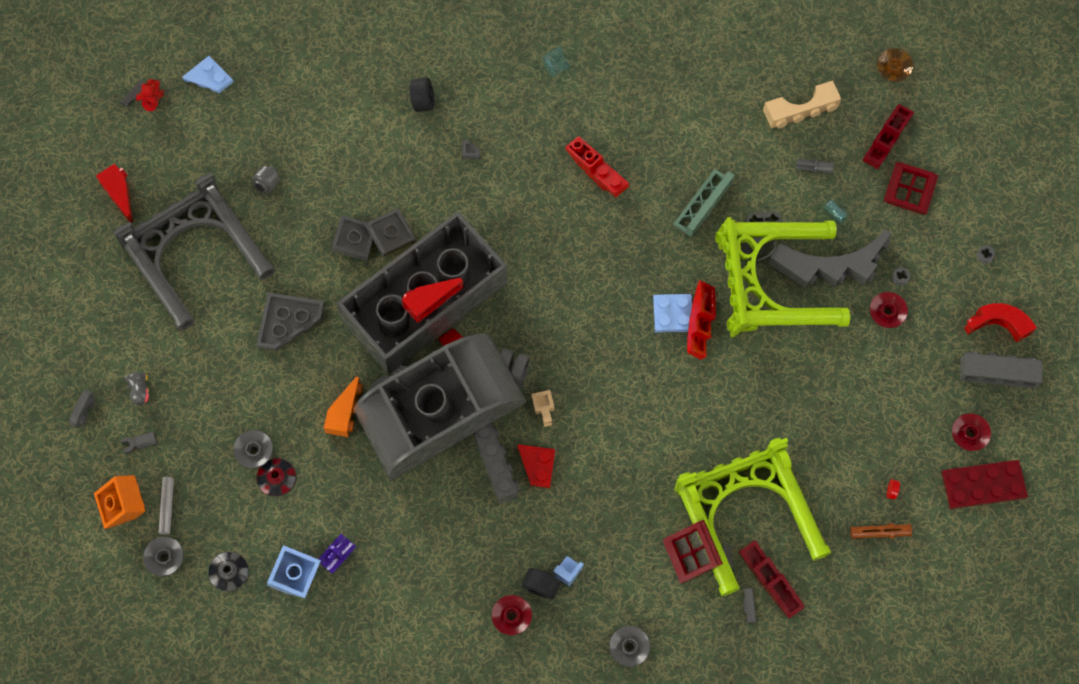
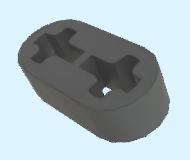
(764, 216)

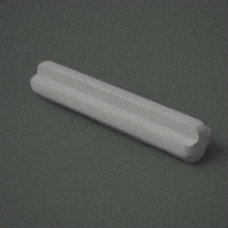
(166, 505)

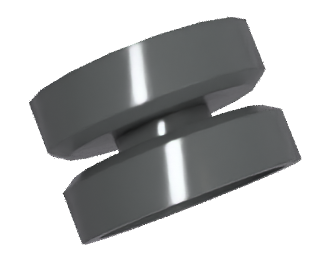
(520, 366)

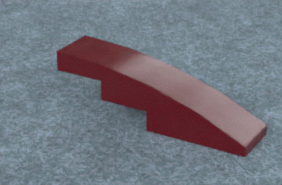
(888, 136)
(771, 579)

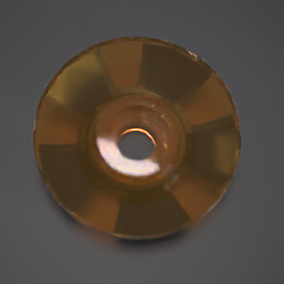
(896, 58)

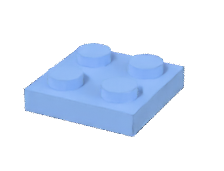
(672, 312)

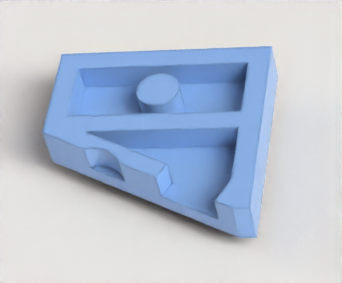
(209, 75)

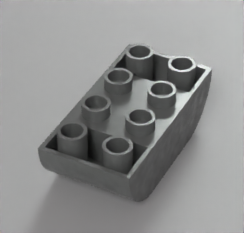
(437, 403)

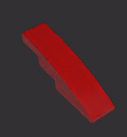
(701, 315)

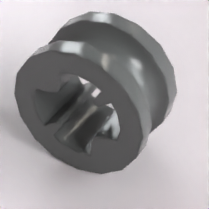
(980, 257)
(898, 271)

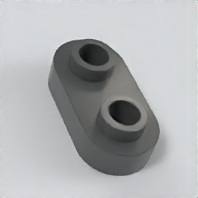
(79, 414)

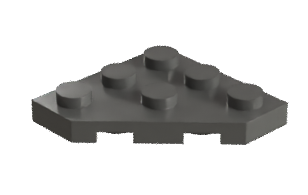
(286, 319)

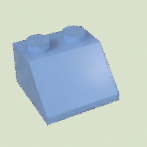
(293, 572)

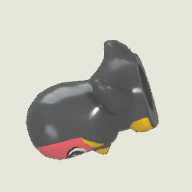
(139, 389)

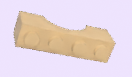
(781, 112)

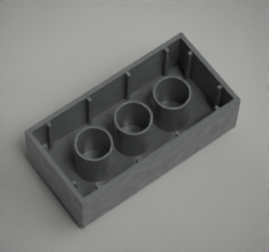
(448, 252)

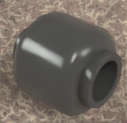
(265, 179)

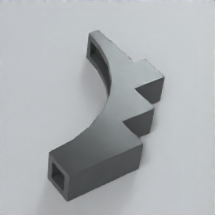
(806, 268)

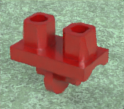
(150, 94)

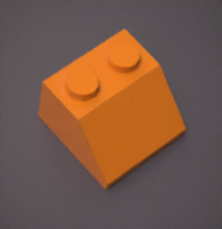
(119, 501)

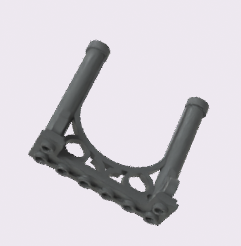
(207, 197)

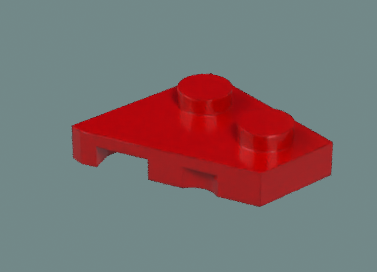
(538, 464)

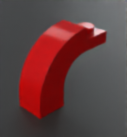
(1005, 315)

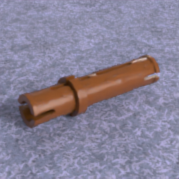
(881, 531)

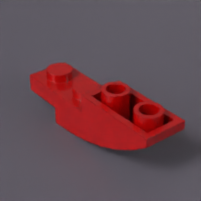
(595, 167)

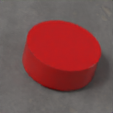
(893, 489)

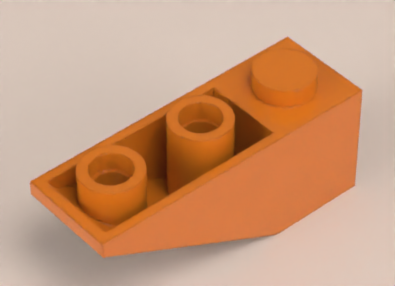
(341, 412)

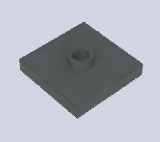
(390, 232)
(352, 238)

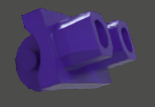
(336, 553)

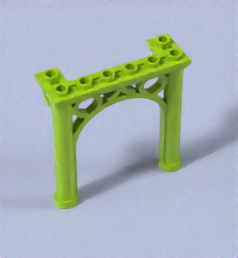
(749, 317)
(790, 491)

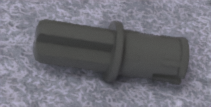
(815, 166)

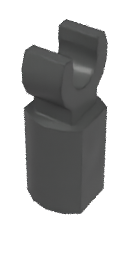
(139, 442)

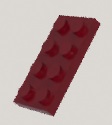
(984, 484)

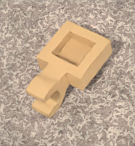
(543, 404)

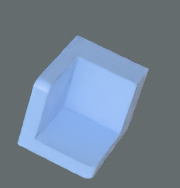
(568, 570)

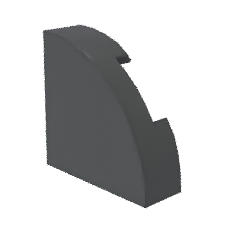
(469, 150)

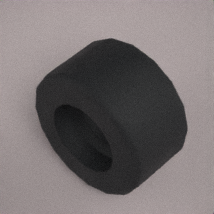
(422, 94)
(541, 583)

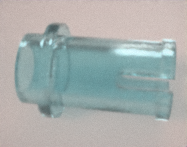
(839, 214)

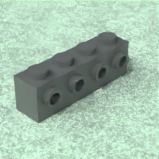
(1001, 370)
(495, 464)

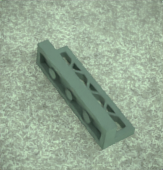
(709, 204)

